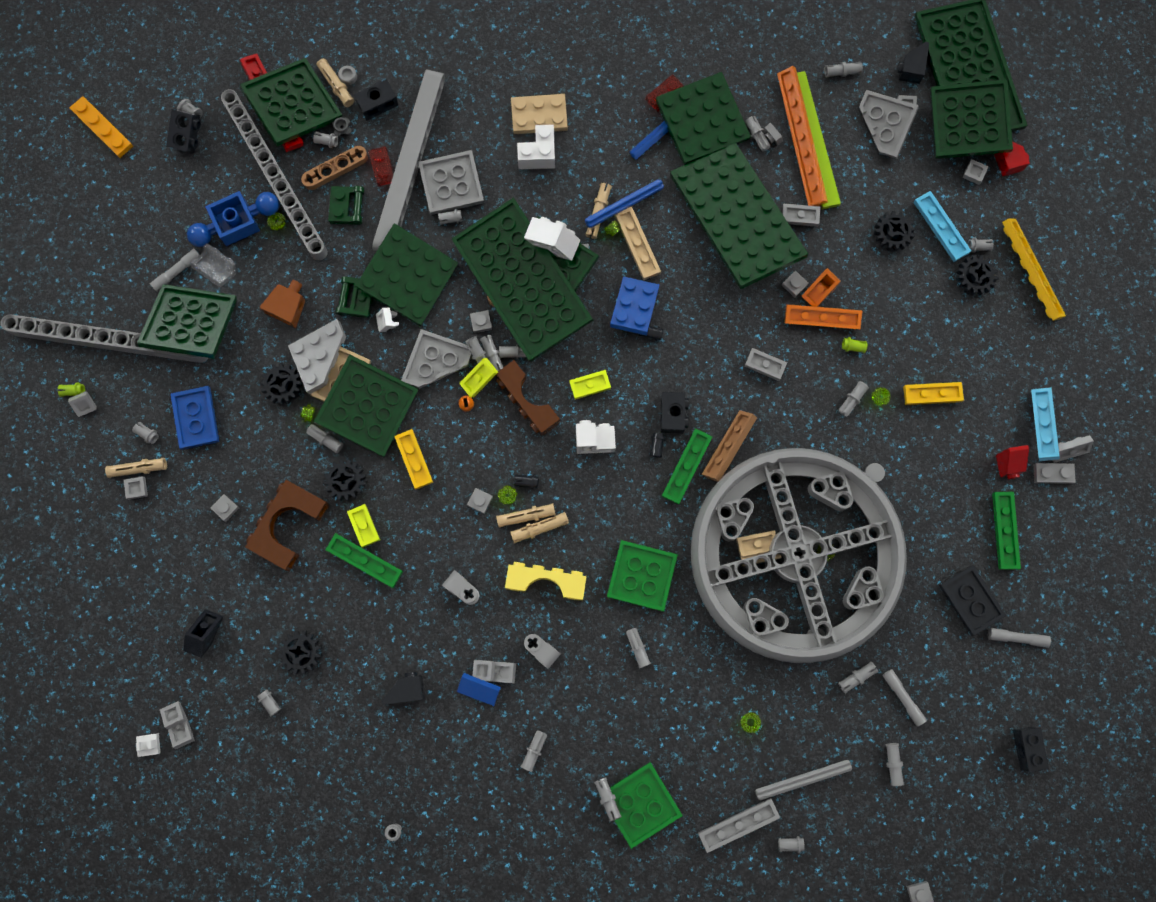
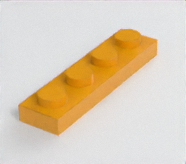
(101, 126)

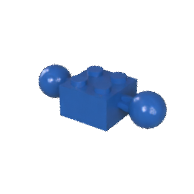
(232, 218)

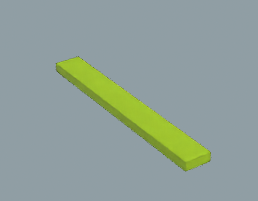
(823, 160)

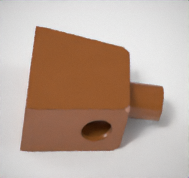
(285, 303)

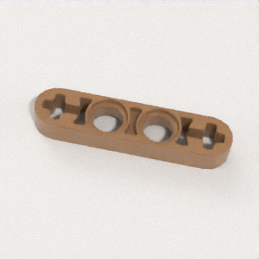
(333, 165)

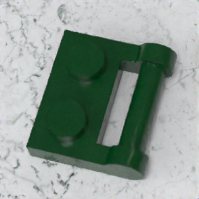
(341, 203)
(360, 301)

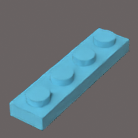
(942, 226)
(1045, 424)

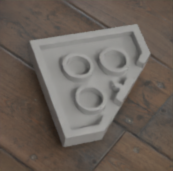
(887, 121)
(317, 354)
(434, 359)

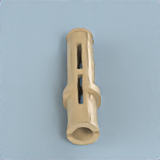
(339, 88)
(600, 203)
(143, 466)
(534, 513)
(534, 529)

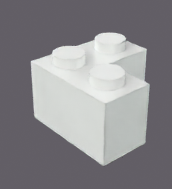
(539, 153)
(553, 237)
(594, 439)

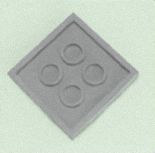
(451, 182)

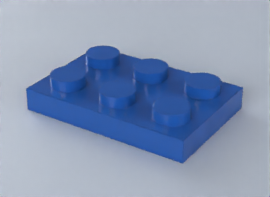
(634, 306)
(194, 417)

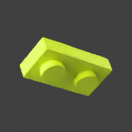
(478, 377)
(590, 384)
(363, 525)

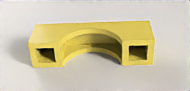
(521, 577)

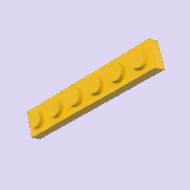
(1036, 274)

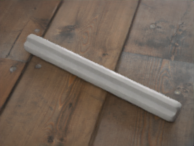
(803, 779)

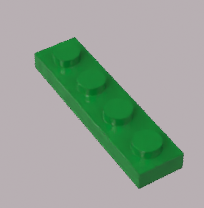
(686, 466)
(1006, 531)
(364, 560)

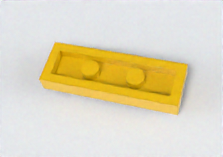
(933, 393)
(413, 459)

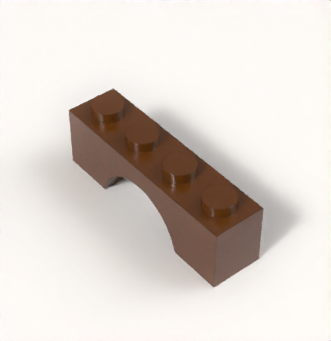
(541, 417)

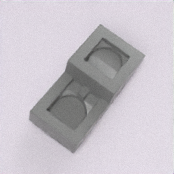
(494, 671)
(177, 725)

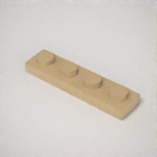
(637, 243)

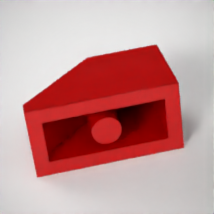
(1012, 161)
(1013, 461)

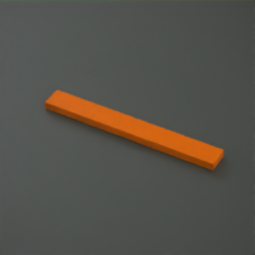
(802, 137)

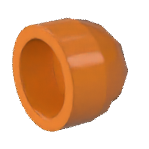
(470, 403)

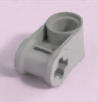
(459, 586)
(543, 652)

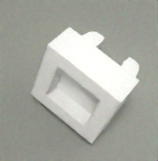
(384, 319)
(148, 745)

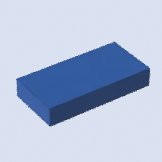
(478, 689)

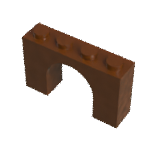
(263, 539)

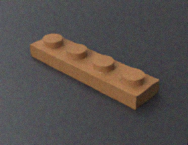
(729, 445)

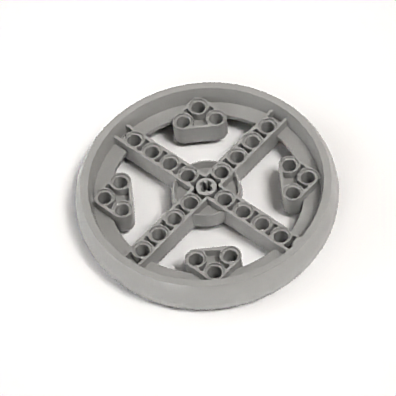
(855, 486)

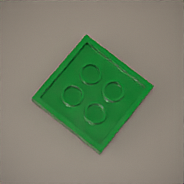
(642, 576)
(643, 805)

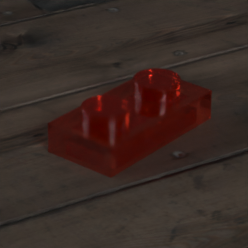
(668, 85)
(381, 165)

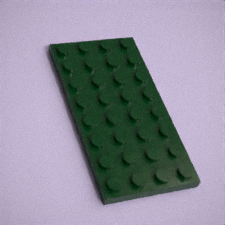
(967, 49)
(738, 215)
(521, 280)

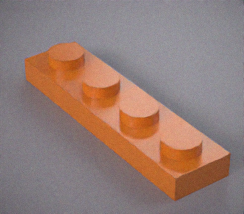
(823, 316)

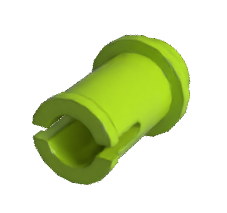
(854, 345)
(71, 390)

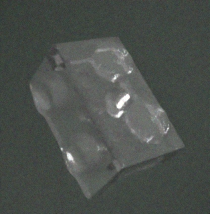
(214, 266)

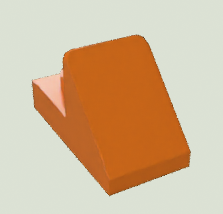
(821, 288)

